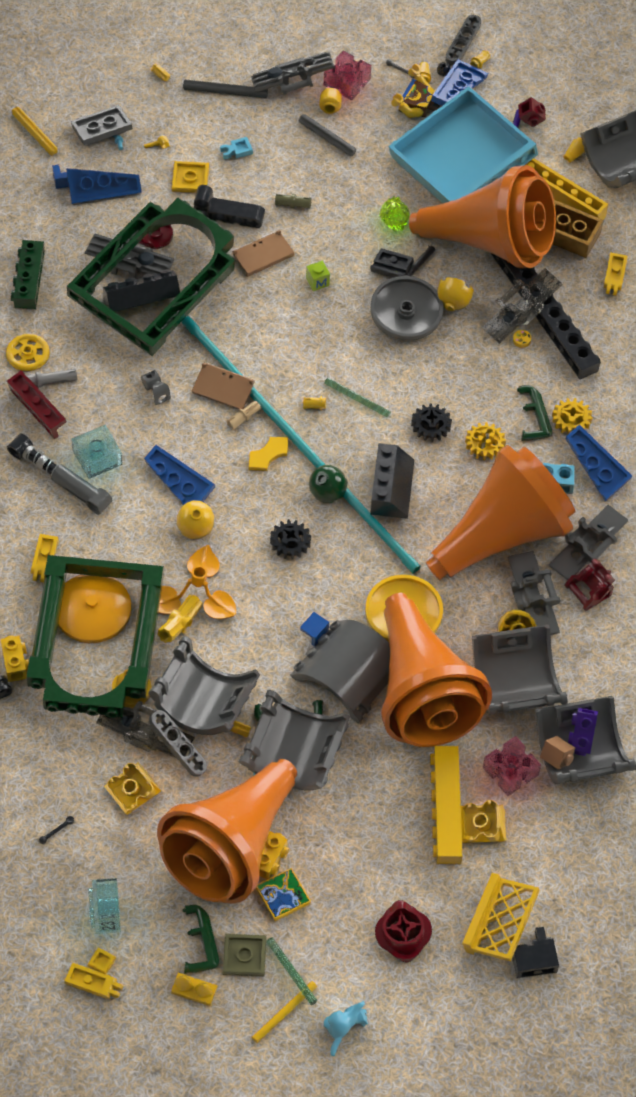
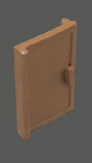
(259, 256)
(226, 389)

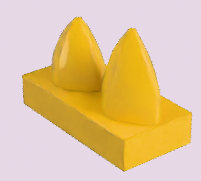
(194, 989)

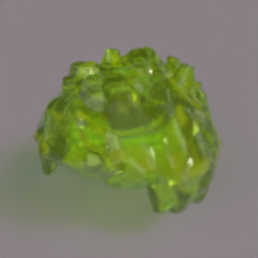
(394, 213)

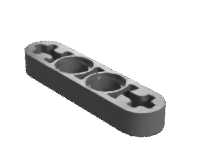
(460, 39)
(181, 740)

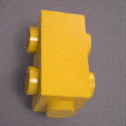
(13, 657)
(274, 849)

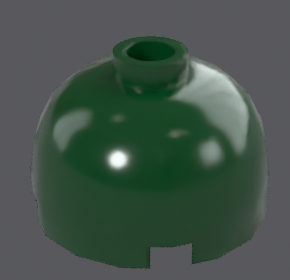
(327, 483)

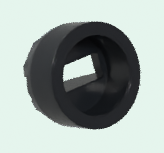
(446, 69)

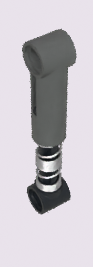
(95, 499)

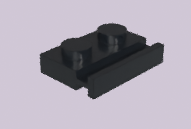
(391, 263)

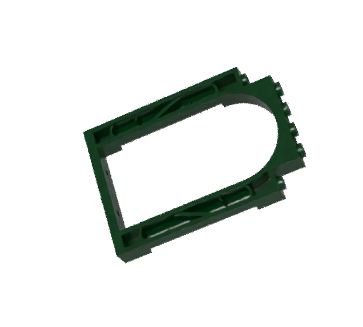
(146, 222)
(137, 676)

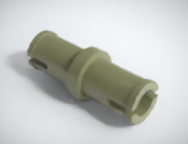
(293, 201)

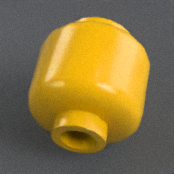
(330, 100)

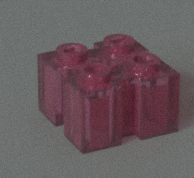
(347, 75)
(511, 766)

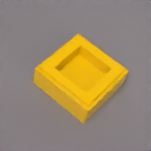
(101, 961)

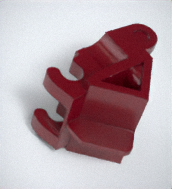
(597, 579)

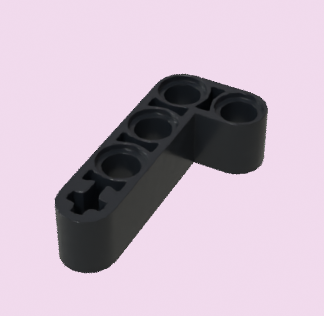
(227, 210)

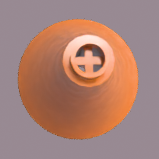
(506, 218)
(512, 508)
(430, 689)
(220, 841)

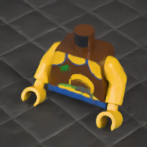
(417, 97)

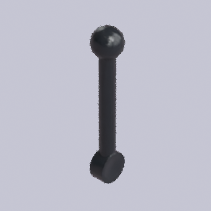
(69, 820)

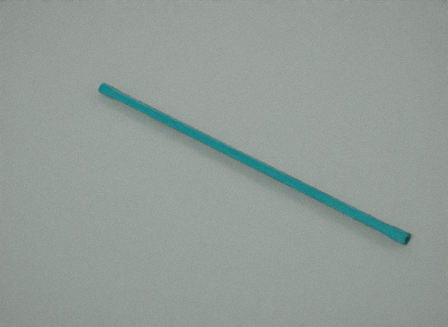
(406, 558)

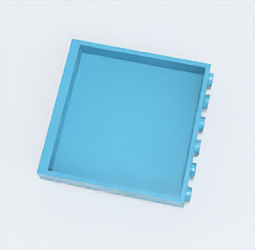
(462, 147)

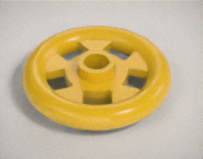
(40, 360)

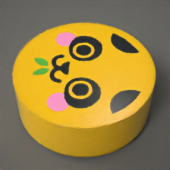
(522, 338)

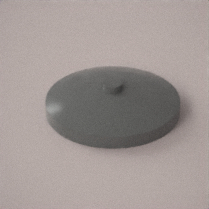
(406, 308)

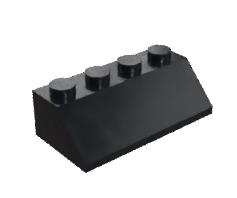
(141, 290)
(392, 482)

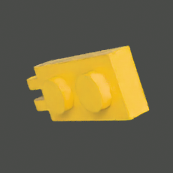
(615, 272)
(45, 546)
(92, 981)

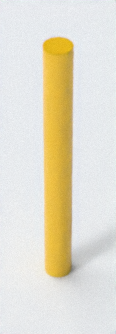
(281, 1014)

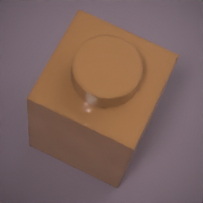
(557, 752)

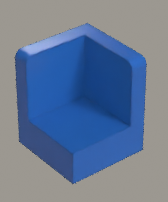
(59, 178)
(315, 627)

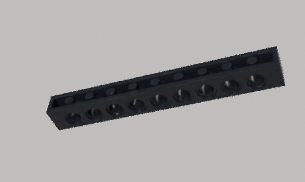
(557, 325)

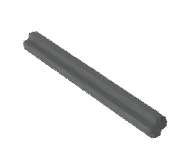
(223, 88)

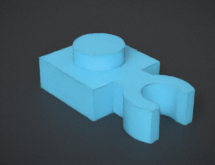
(238, 147)

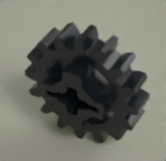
(422, 424)
(290, 539)

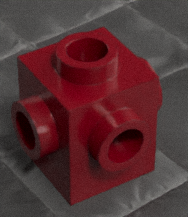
(532, 112)

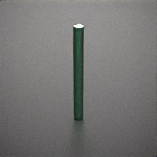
(357, 397)
(291, 971)

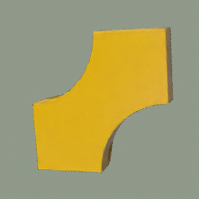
(275, 448)

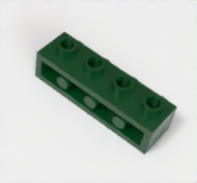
(28, 274)

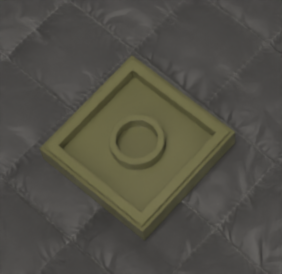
(244, 955)

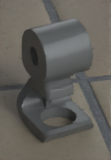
(153, 381)

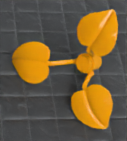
(200, 566)

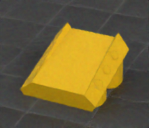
(132, 787)
(483, 822)

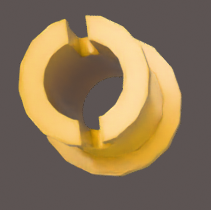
(479, 60)
(314, 403)

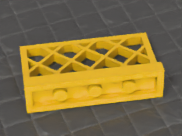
(484, 912)

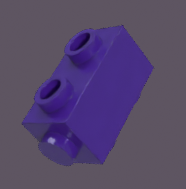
(584, 731)

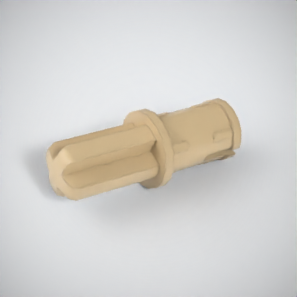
(243, 415)

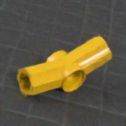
(180, 619)

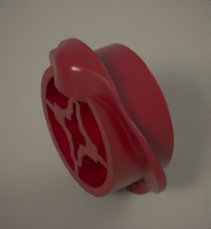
(393, 938)

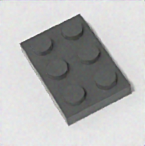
(101, 125)

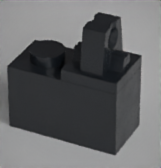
(536, 959)

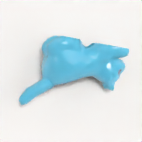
(341, 1022)

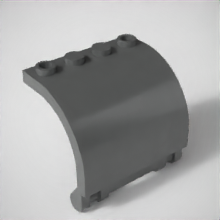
(613, 150)
(350, 664)
(518, 668)
(200, 695)
(296, 736)
(607, 750)

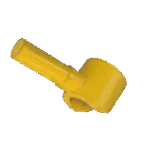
(162, 141)

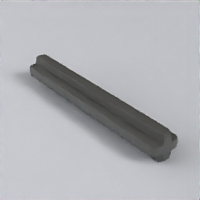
(327, 135)

